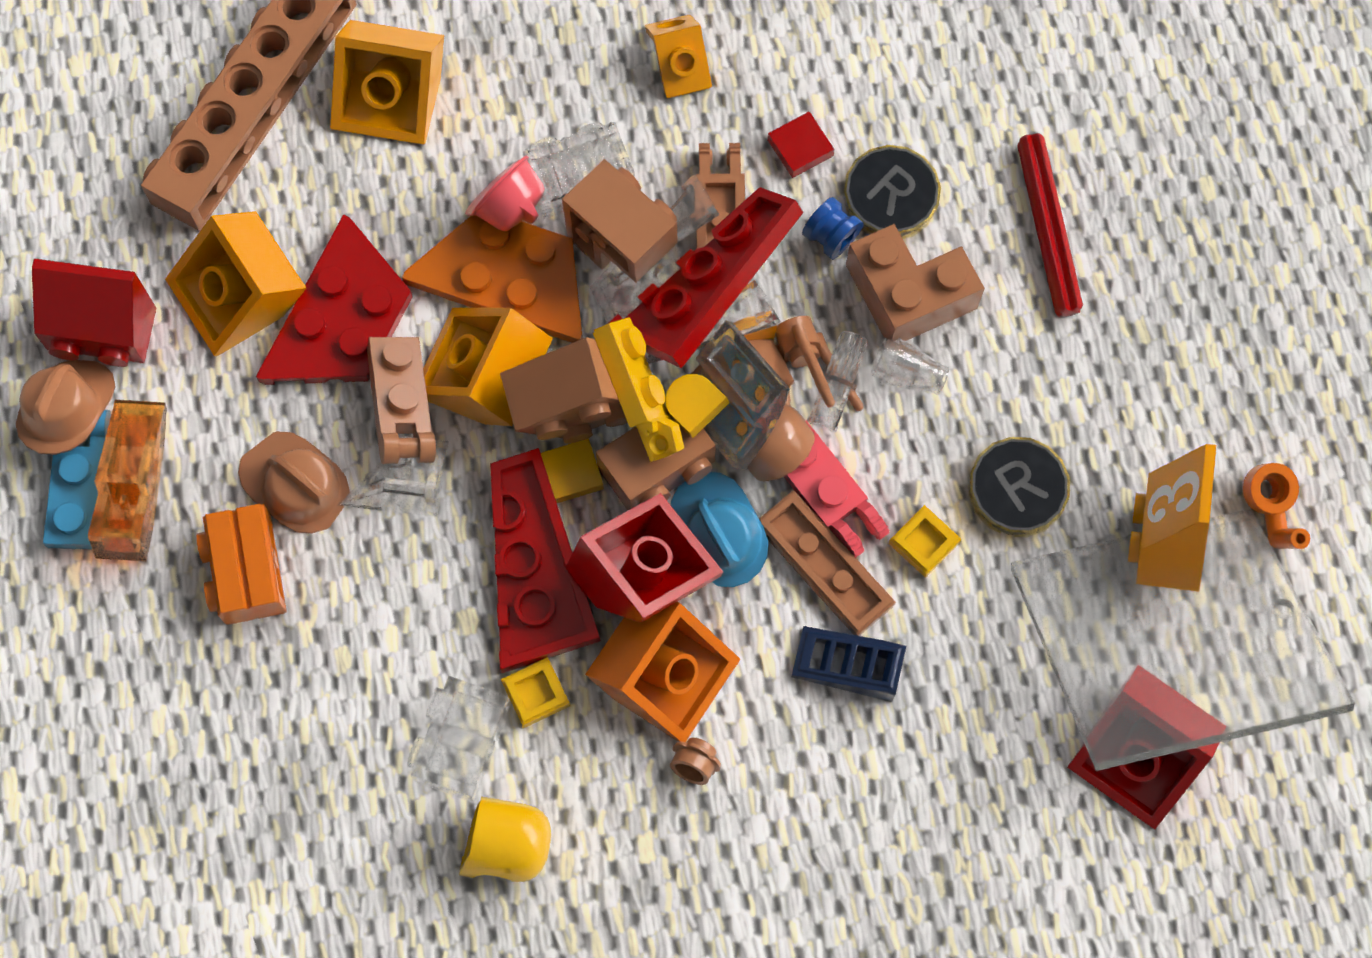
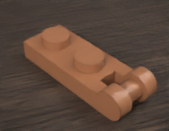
(400, 399)

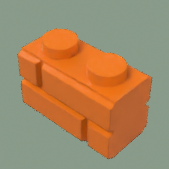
(242, 564)

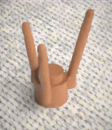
(802, 347)

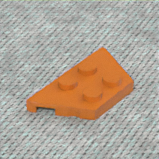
(507, 269)

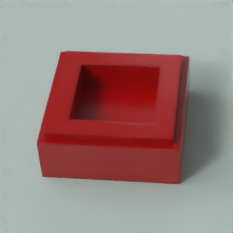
(800, 144)

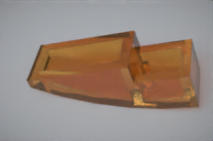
(128, 481)

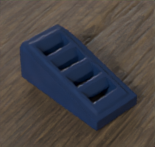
(863, 685)

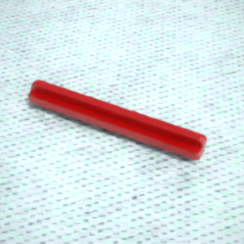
(1049, 225)

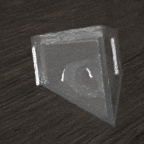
(403, 486)

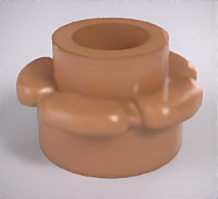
(695, 761)

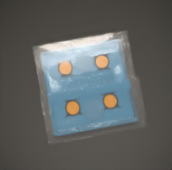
(753, 392)

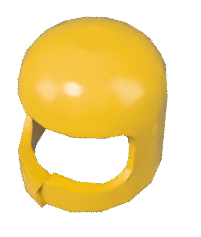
(506, 841)

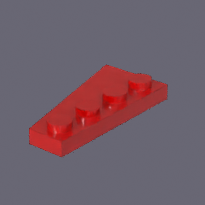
(710, 279)
(538, 599)

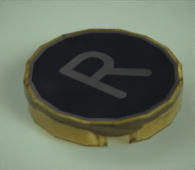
(892, 188)
(1018, 486)

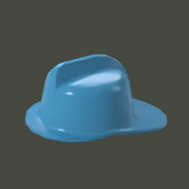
(724, 525)

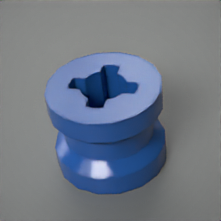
(832, 228)

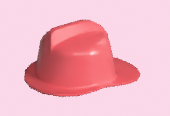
(509, 197)

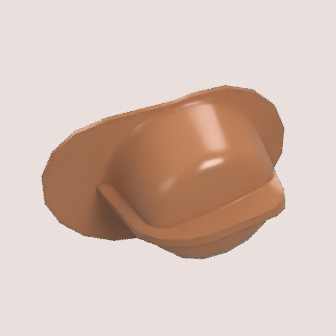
(63, 405)
(294, 482)

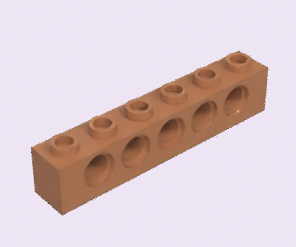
(250, 117)

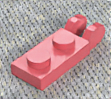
(834, 496)

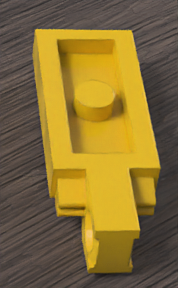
(637, 389)

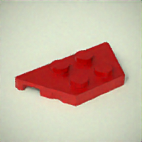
(344, 303)

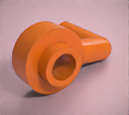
(1284, 495)

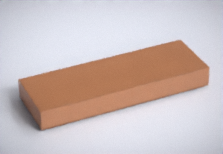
(826, 564)

